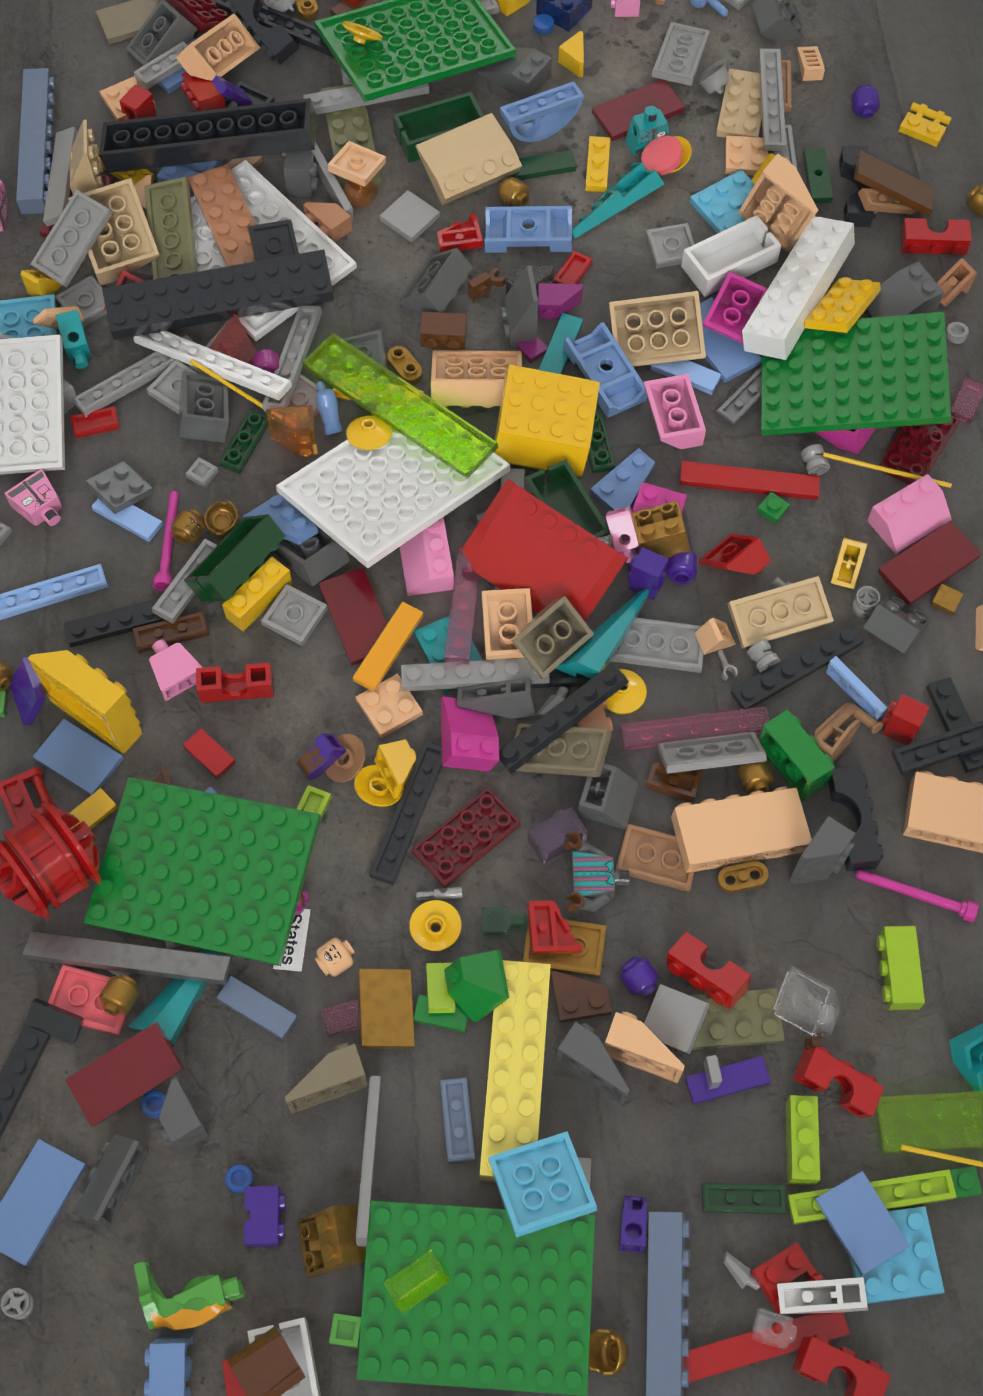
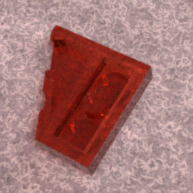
(234, 341)

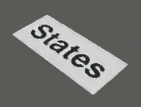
(296, 943)

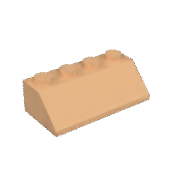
(218, 50)

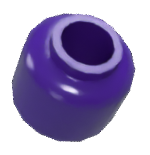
(865, 101)
(682, 567)
(639, 976)

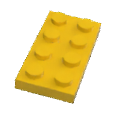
(842, 305)

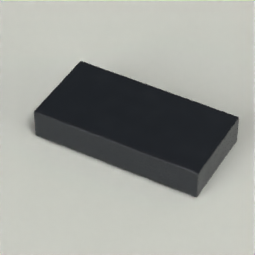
(54, 1021)

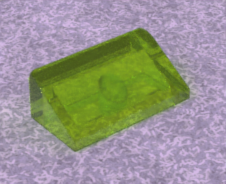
(416, 1281)

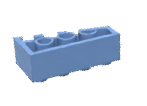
(168, 1365)

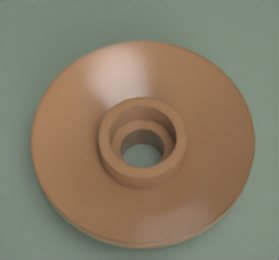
(350, 762)

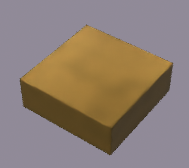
(947, 599)

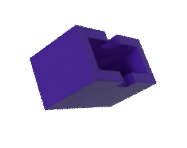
(647, 572)
(265, 1223)

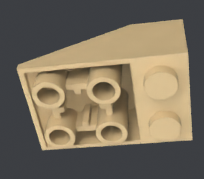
(84, 164)

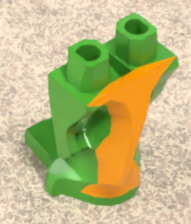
(196, 1305)

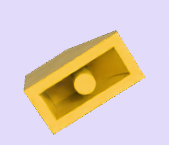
(395, 764)

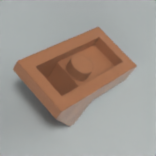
(957, 279)

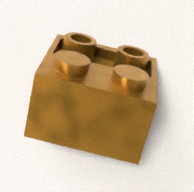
(661, 529)
(330, 1240)

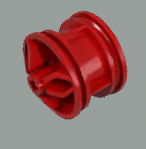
(47, 860)

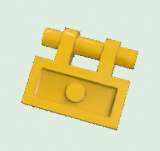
(924, 129)

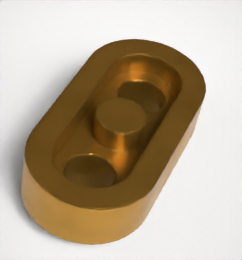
(306, 9)
(403, 363)
(741, 876)

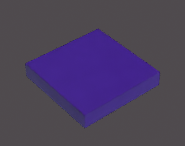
(27, 692)

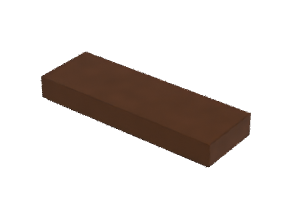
(182, 630)

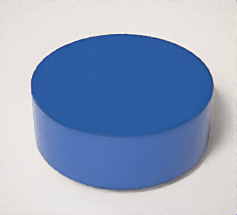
(543, 24)
(153, 1103)
(238, 1178)

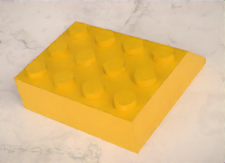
(545, 419)
(88, 697)

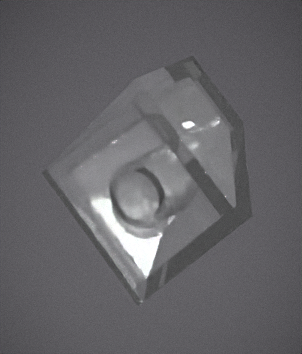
(807, 1003)

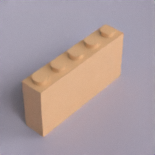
(945, 811)
(740, 829)

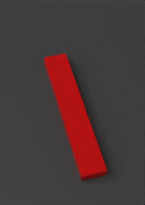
(749, 480)
(743, 1351)

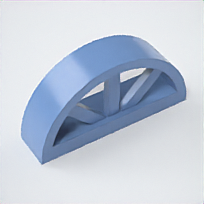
(557, 104)

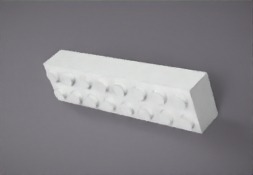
(798, 287)

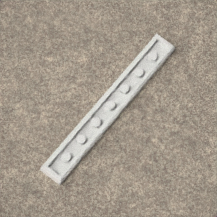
(219, 363)

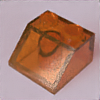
(294, 429)

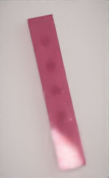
(462, 611)
(692, 727)

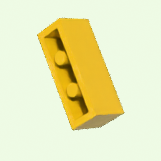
(257, 594)

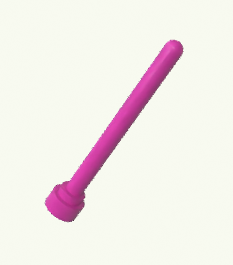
(163, 578)
(967, 910)

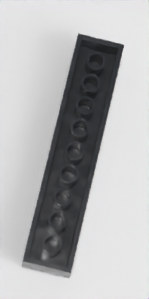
(208, 135)
(218, 294)

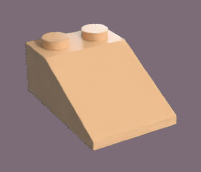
(503, 618)
(637, 1046)

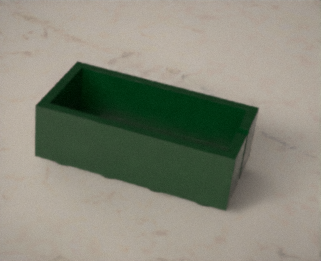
(433, 120)
(567, 497)
(235, 558)

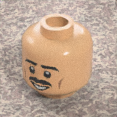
(335, 957)

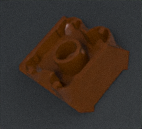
(267, 1366)

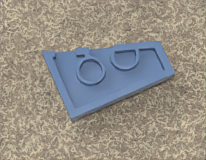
(623, 483)
(288, 518)

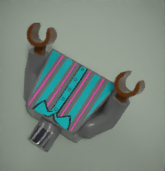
(592, 875)

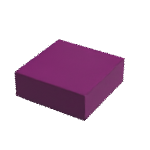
(532, 349)

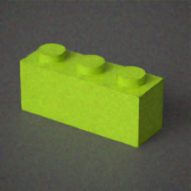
(900, 968)
(802, 1140)

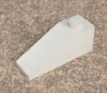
(823, 1296)

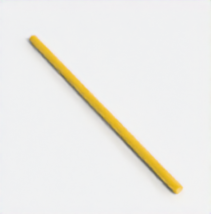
(228, 384)
(880, 468)
(941, 1155)

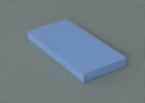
(723, 353)
(36, 1200)

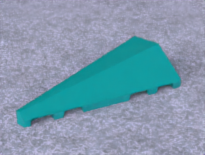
(625, 192)
(599, 649)
(171, 1006)
(968, 1056)

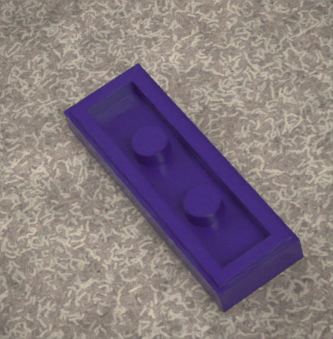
(735, 1079)

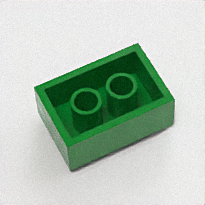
(796, 755)

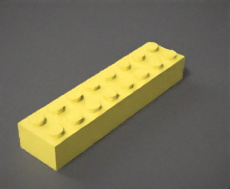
(516, 1062)

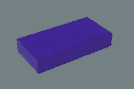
(231, 91)

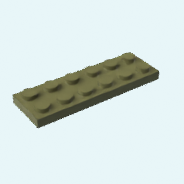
(351, 126)
(171, 227)

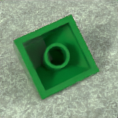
(477, 983)

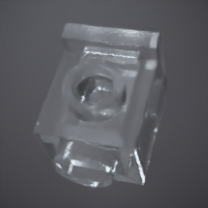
(763, 1333)

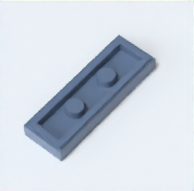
(257, 1007)
(457, 1120)

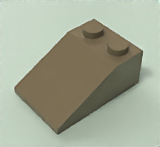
(552, 636)
(331, 1078)

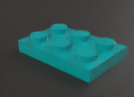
(433, 641)

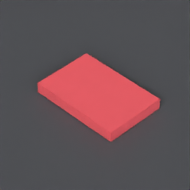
(79, 993)

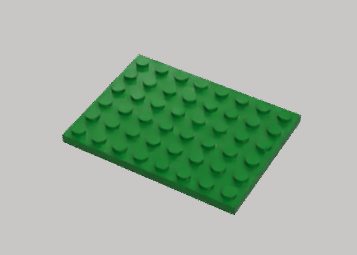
(418, 43)
(872, 377)
(204, 870)
(504, 1319)

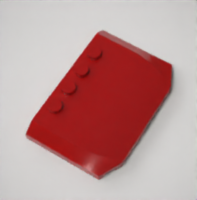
(537, 548)

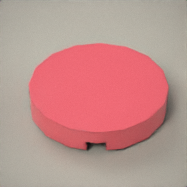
(662, 155)

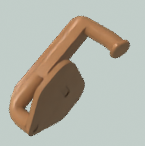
(833, 726)

